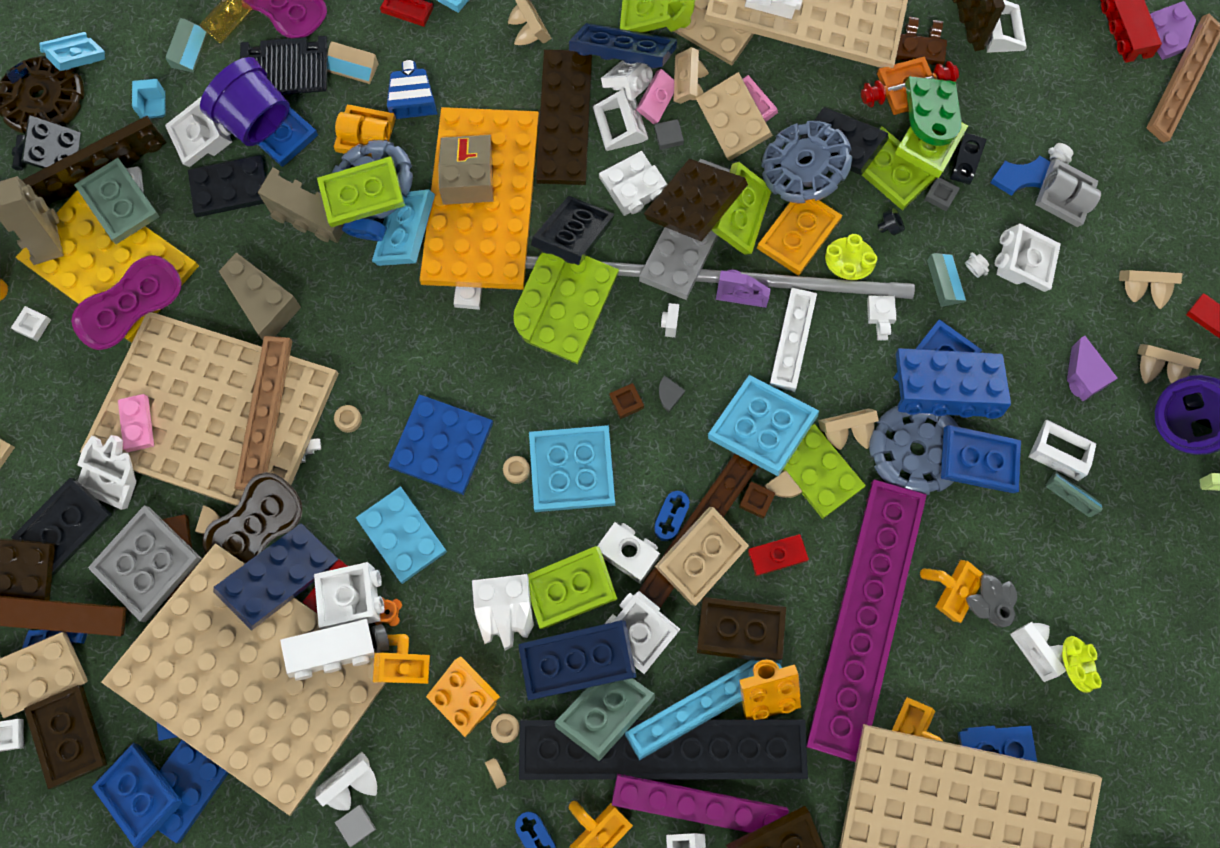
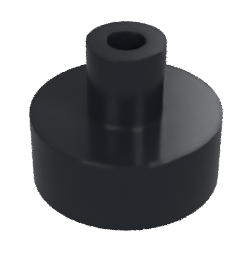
(892, 222)

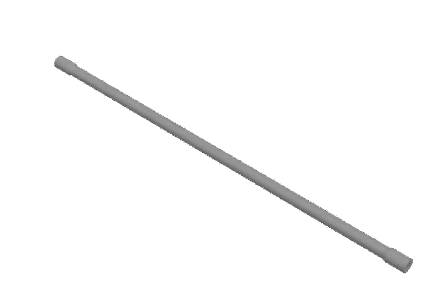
(896, 289)

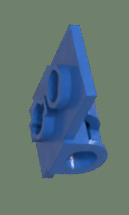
(1007, 741)

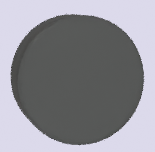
(379, 638)

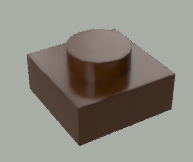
(626, 401)
(757, 500)

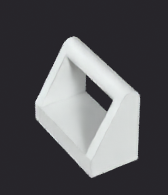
(1003, 43)
(633, 121)
(1059, 460)

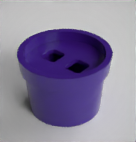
(245, 102)
(1175, 421)

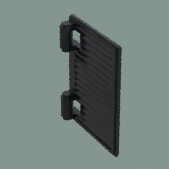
(292, 63)

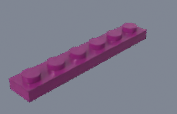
(694, 804)

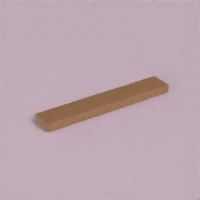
(1185, 79)
(264, 409)

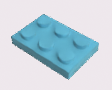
(405, 230)
(401, 535)

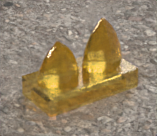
(225, 18)

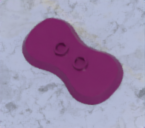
(292, 17)
(108, 316)

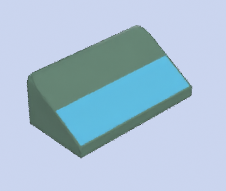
(186, 46)
(946, 279)
(1074, 494)

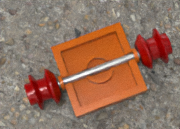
(893, 82)

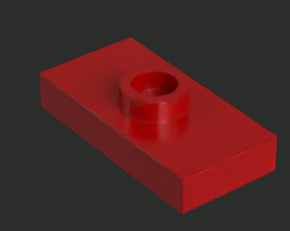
(778, 555)

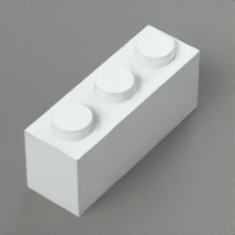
(327, 649)

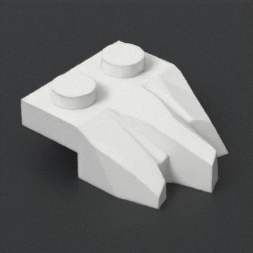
(107, 471)
(503, 608)

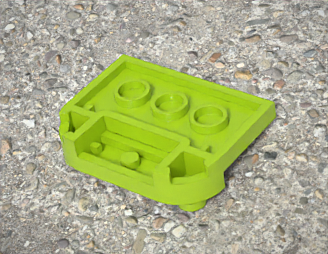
(655, 14)
(563, 304)

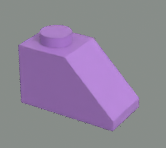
(1087, 370)

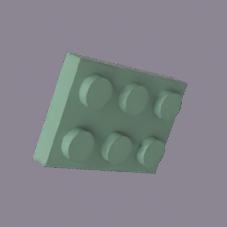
(116, 201)
(604, 715)

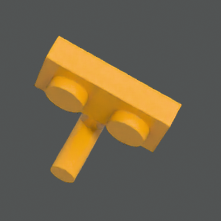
(963, 583)
(400, 666)
(915, 719)
(601, 832)

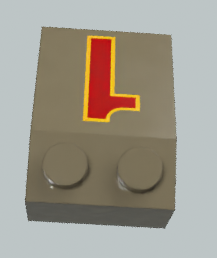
(465, 169)

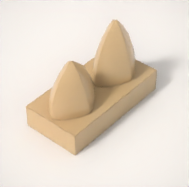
(533, 29)
(687, 71)
(1161, 285)
(1154, 359)
(860, 422)

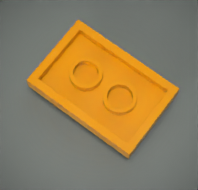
(799, 234)

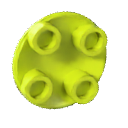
(850, 257)
(1080, 664)

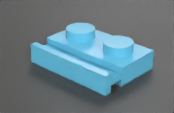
(72, 51)

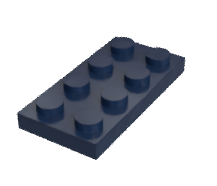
(623, 45)
(274, 576)
(577, 660)

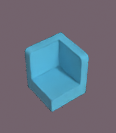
(148, 98)

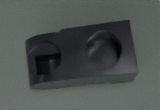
(967, 158)

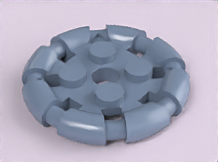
(379, 150)
(811, 173)
(899, 448)

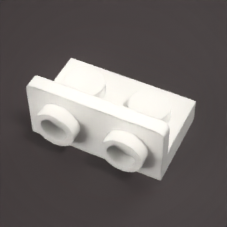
(632, 77)

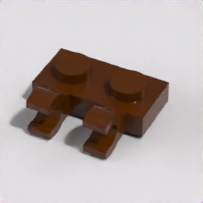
(915, 46)

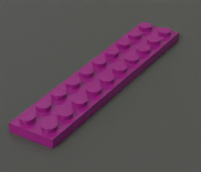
(866, 620)

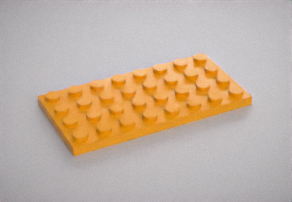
(484, 240)

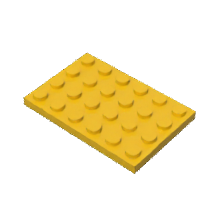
(94, 261)

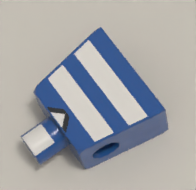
(410, 92)

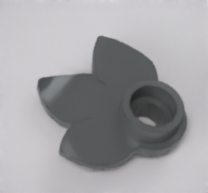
(992, 599)

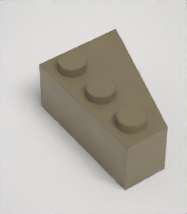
(299, 207)
(30, 219)
(262, 299)

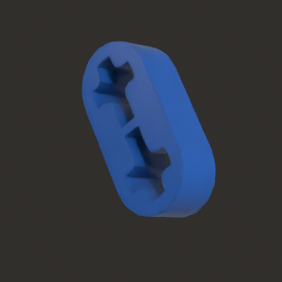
(365, 229)
(665, 513)
(540, 829)

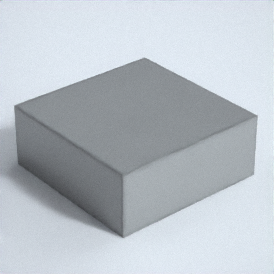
(355, 826)

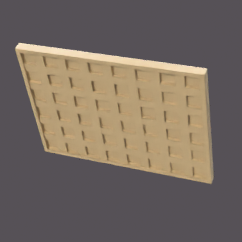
(844, 28)
(201, 406)
(231, 691)
(958, 796)

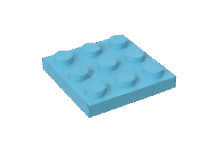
(763, 425)
(571, 468)

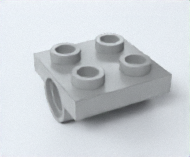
(1068, 193)

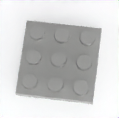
(144, 563)

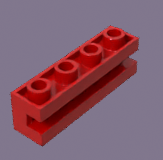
(1132, 28)

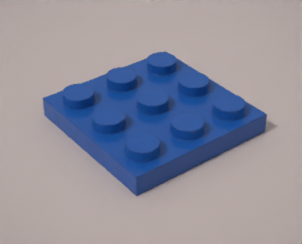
(441, 444)

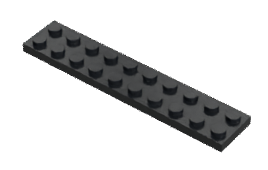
(707, 752)

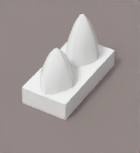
(1044, 658)
(355, 773)

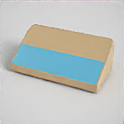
(351, 62)

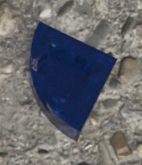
(15, 75)

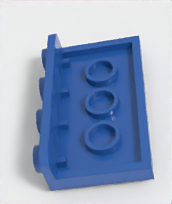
(952, 383)

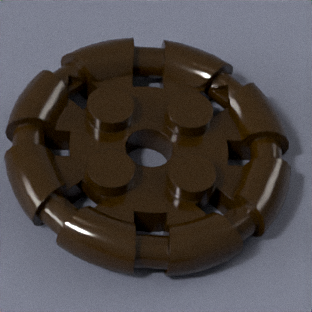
(50, 102)

